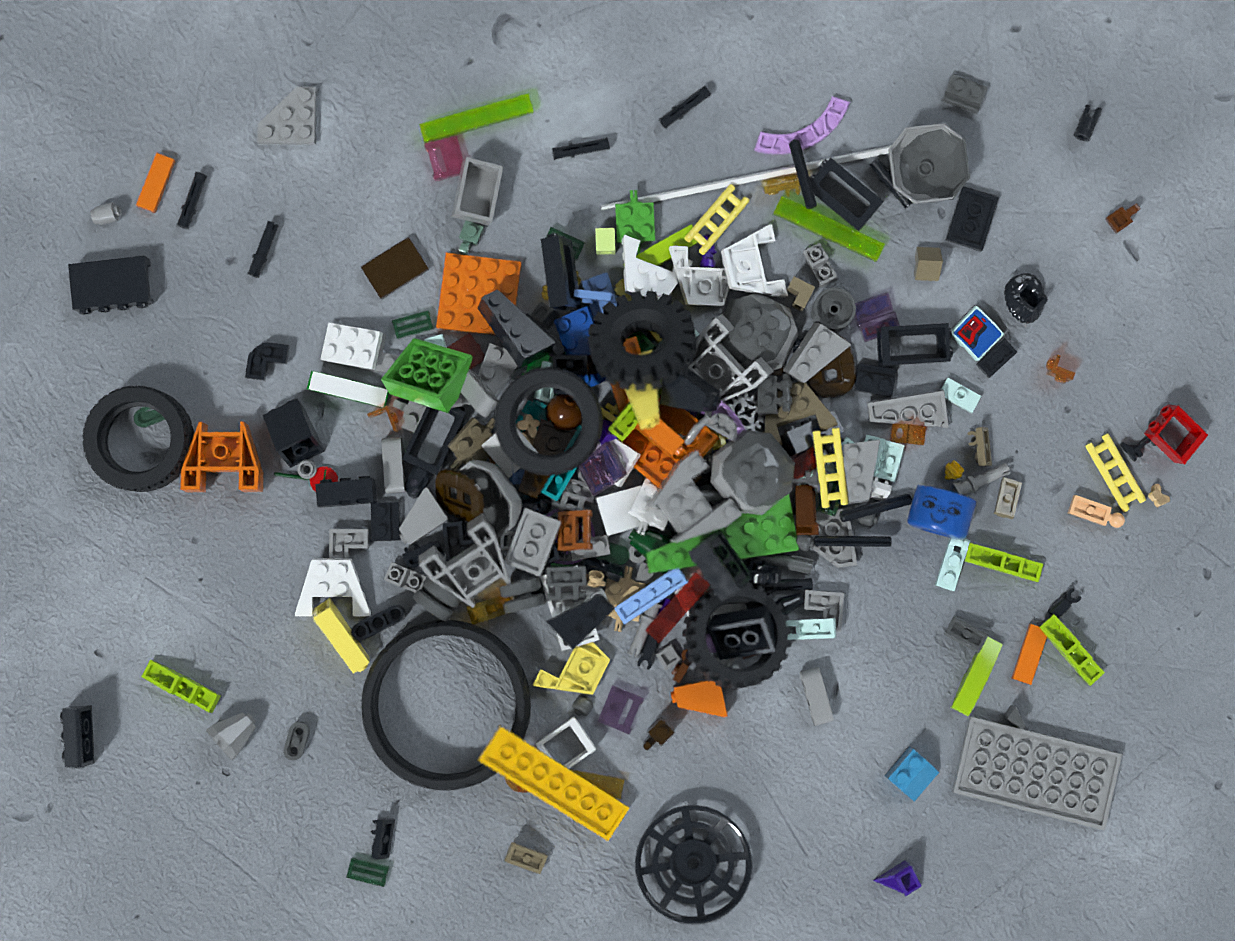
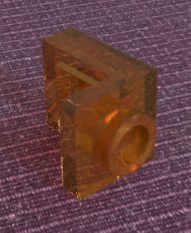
(1061, 375)

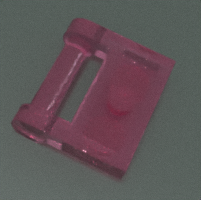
(451, 154)

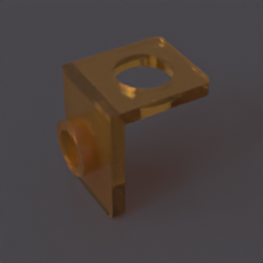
(392, 416)
(911, 434)

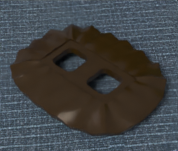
(846, 375)
(462, 484)

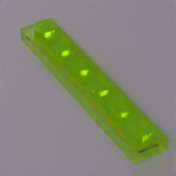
(476, 118)
(828, 229)

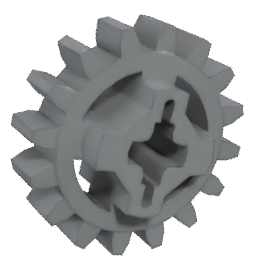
(747, 405)

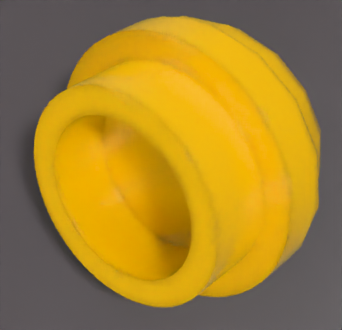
(953, 470)

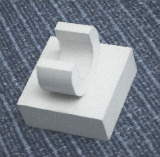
(879, 490)

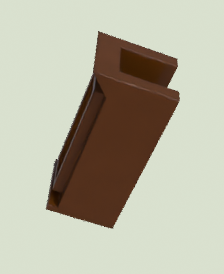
(806, 510)

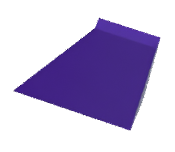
(900, 878)

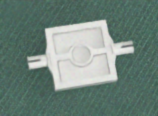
(647, 516)

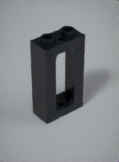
(832, 166)
(560, 272)
(941, 331)
(421, 432)

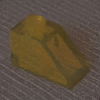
(487, 609)

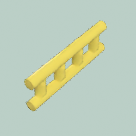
(705, 219)
(822, 476)
(1114, 484)

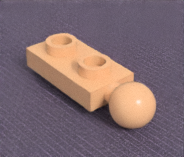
(1095, 512)

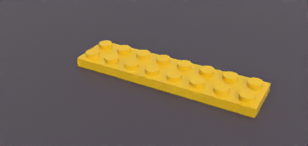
(553, 783)

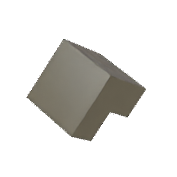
(928, 263)
(802, 292)

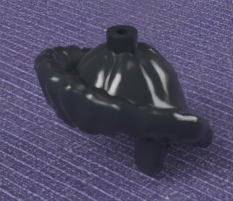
(1025, 297)

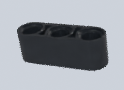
(369, 624)

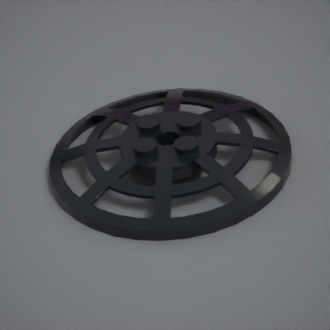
(695, 876)

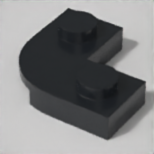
(261, 355)

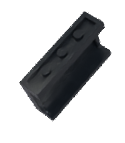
(110, 284)

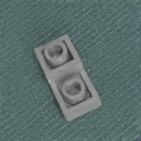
(819, 265)
(405, 577)

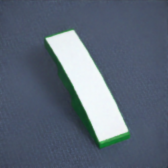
(347, 389)

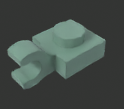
(470, 235)

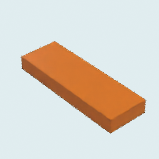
(155, 183)
(1029, 655)

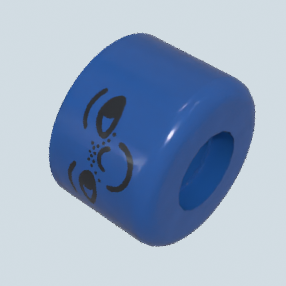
(941, 512)

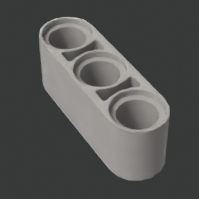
(478, 394)
(393, 465)
(816, 696)

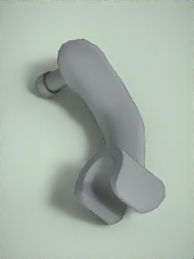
(697, 427)

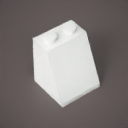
(616, 509)

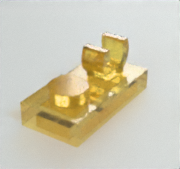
(785, 183)

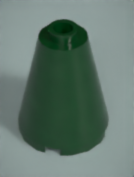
(649, 541)

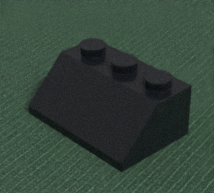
(720, 565)
(742, 633)
(77, 736)

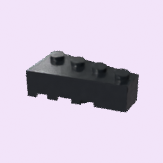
(514, 329)

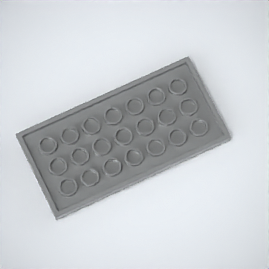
(1037, 773)

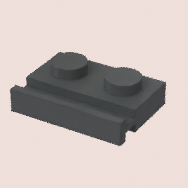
(964, 94)

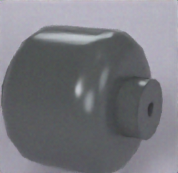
(868, 521)
(805, 542)
(582, 706)

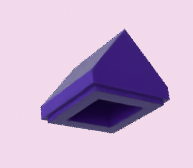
(606, 435)

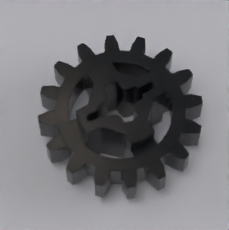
(763, 572)

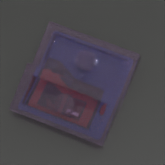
(874, 313)
(602, 469)

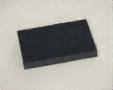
(972, 218)

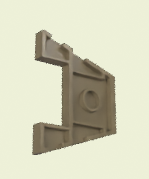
(803, 405)

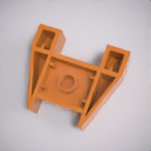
(222, 454)

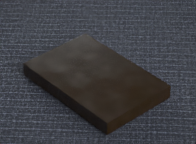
(394, 268)

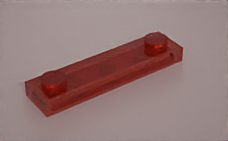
(677, 607)

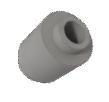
(106, 213)

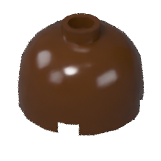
(564, 412)

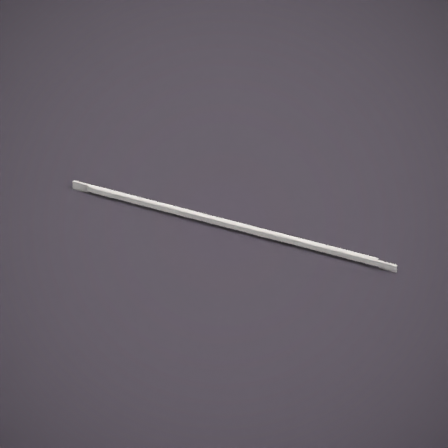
(750, 178)

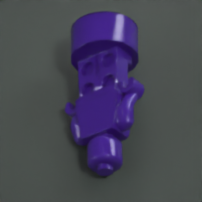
(707, 259)

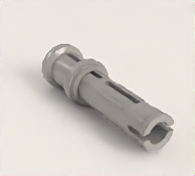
(973, 483)
(641, 635)

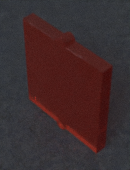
(469, 346)

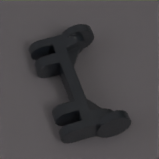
(1131, 449)

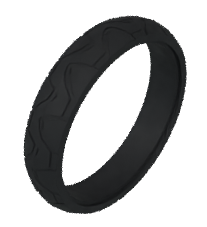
(374, 679)

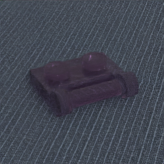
(614, 707)

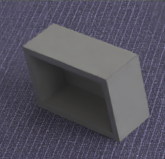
(477, 191)

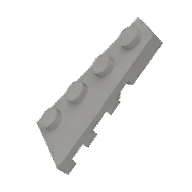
(913, 409)

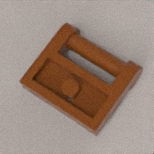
(569, 530)

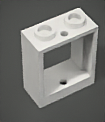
(581, 734)

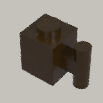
(659, 732)

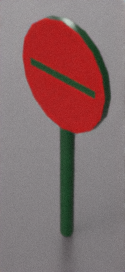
(322, 474)

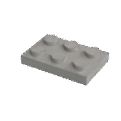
(533, 542)

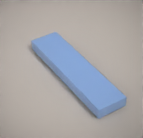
(651, 595)

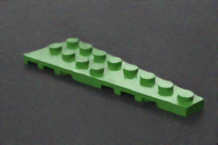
(748, 535)

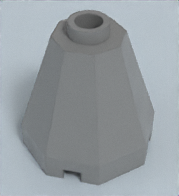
(232, 733)

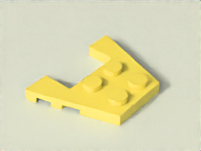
(580, 673)

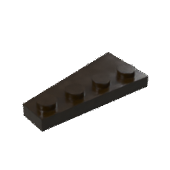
(547, 442)

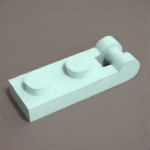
(952, 564)
(812, 629)

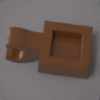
(1120, 218)
(680, 670)

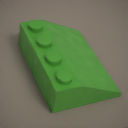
(428, 375)

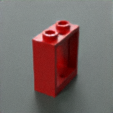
(1188, 445)

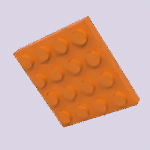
(466, 282)
(655, 463)

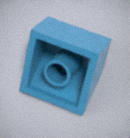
(911, 773)

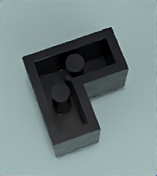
(575, 363)
(455, 539)

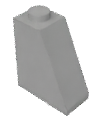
(423, 518)

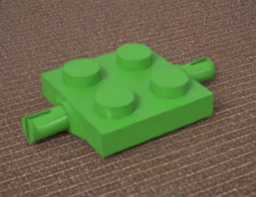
(635, 220)

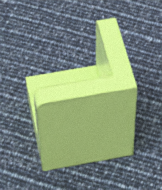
(605, 241)

